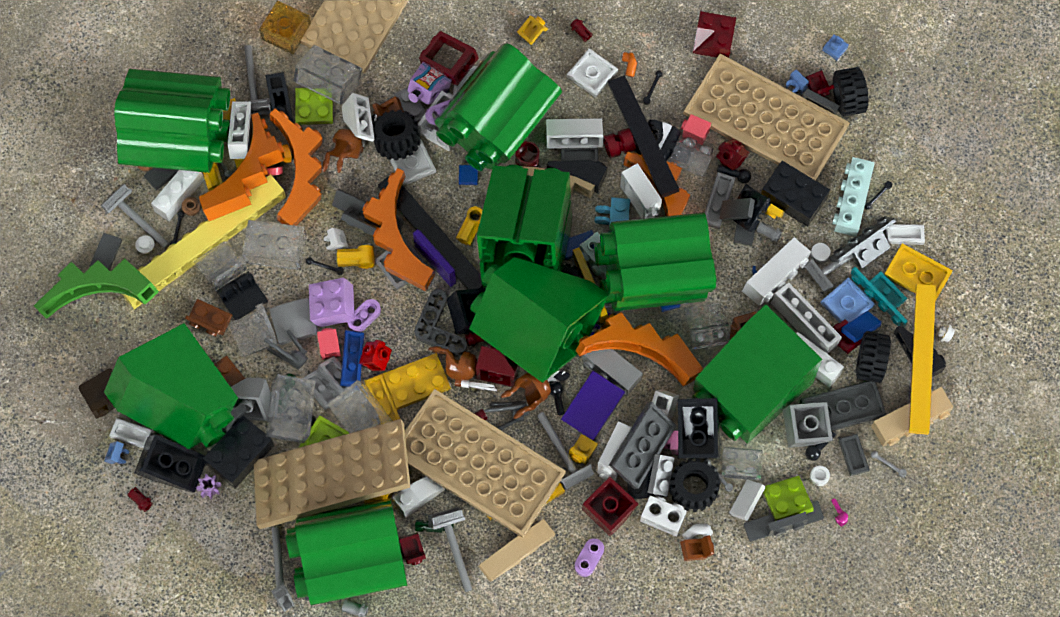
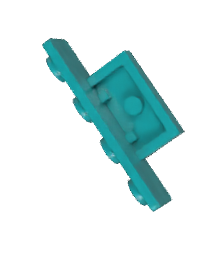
(884, 292)

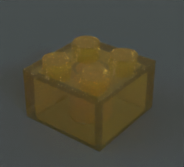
(284, 27)

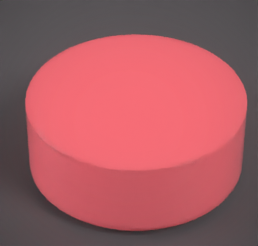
(275, 170)

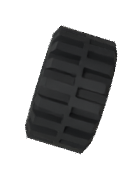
(850, 91)
(396, 123)
(873, 356)
(696, 469)

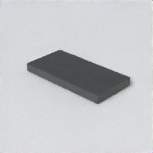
(851, 404)
(641, 444)

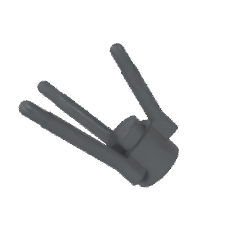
(296, 358)
(513, 406)

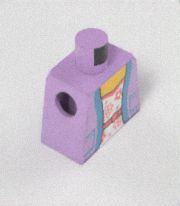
(427, 84)

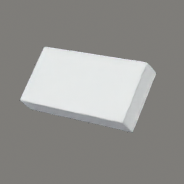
(905, 234)
(130, 433)
(747, 500)

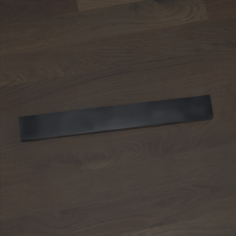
(643, 136)
(422, 221)

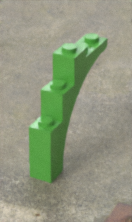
(97, 279)

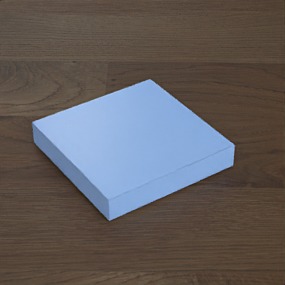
(847, 301)

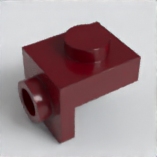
(819, 84)
(845, 343)
(412, 549)

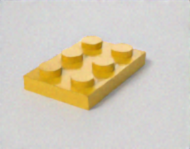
(914, 268)
(416, 381)

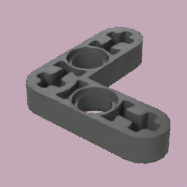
(432, 330)

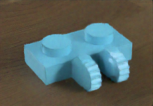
(618, 211)

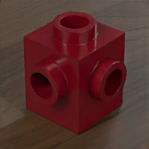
(732, 154)

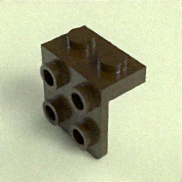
(94, 394)

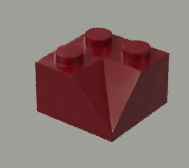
(714, 34)
(495, 367)
(609, 506)

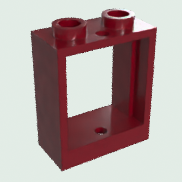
(463, 64)

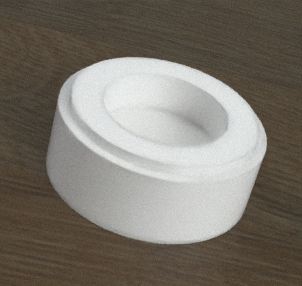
(820, 252)
(819, 475)

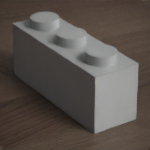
(613, 368)

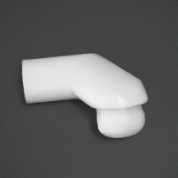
(697, 529)

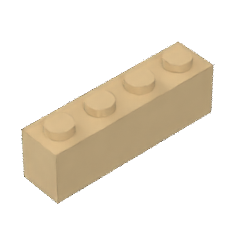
(896, 424)

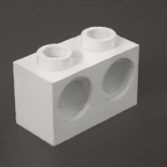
(661, 520)

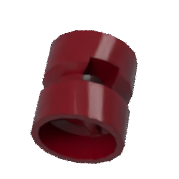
(619, 143)
(527, 155)

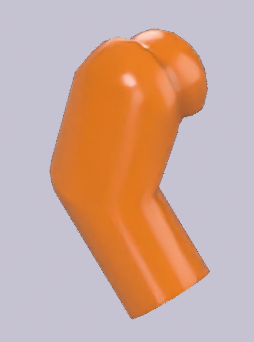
(632, 63)

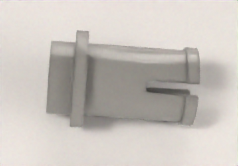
(770, 232)
(355, 608)

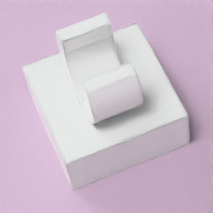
(336, 238)

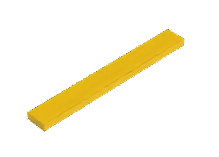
(922, 359)

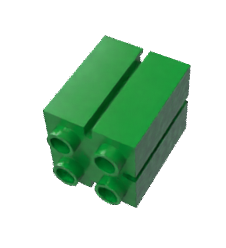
(525, 217)

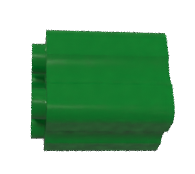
(497, 108)
(171, 120)
(656, 261)
(346, 552)

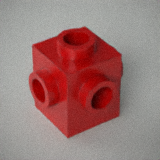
(375, 355)

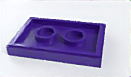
(434, 258)
(593, 405)

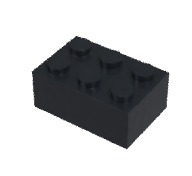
(795, 193)
(238, 451)

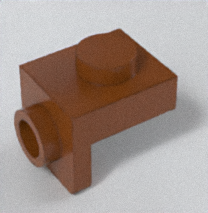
(392, 104)
(697, 548)

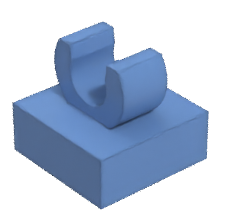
(835, 47)
(798, 81)
(114, 452)

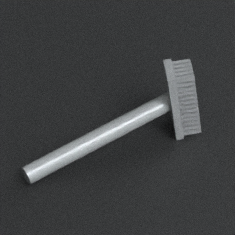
(262, 106)
(117, 198)
(820, 274)
(575, 475)
(445, 519)
(280, 592)

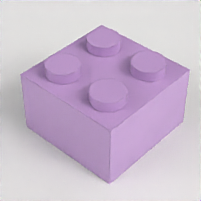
(331, 302)

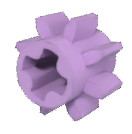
(208, 481)

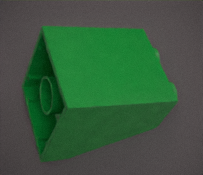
(536, 314)
(757, 375)
(173, 389)

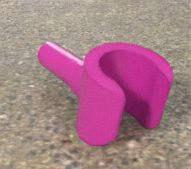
(842, 518)

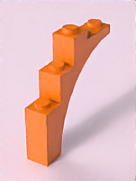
(307, 168)
(251, 173)
(672, 204)
(383, 213)
(644, 340)

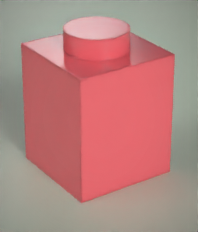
(696, 129)
(328, 343)

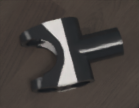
(667, 137)

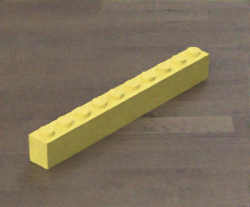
(208, 235)

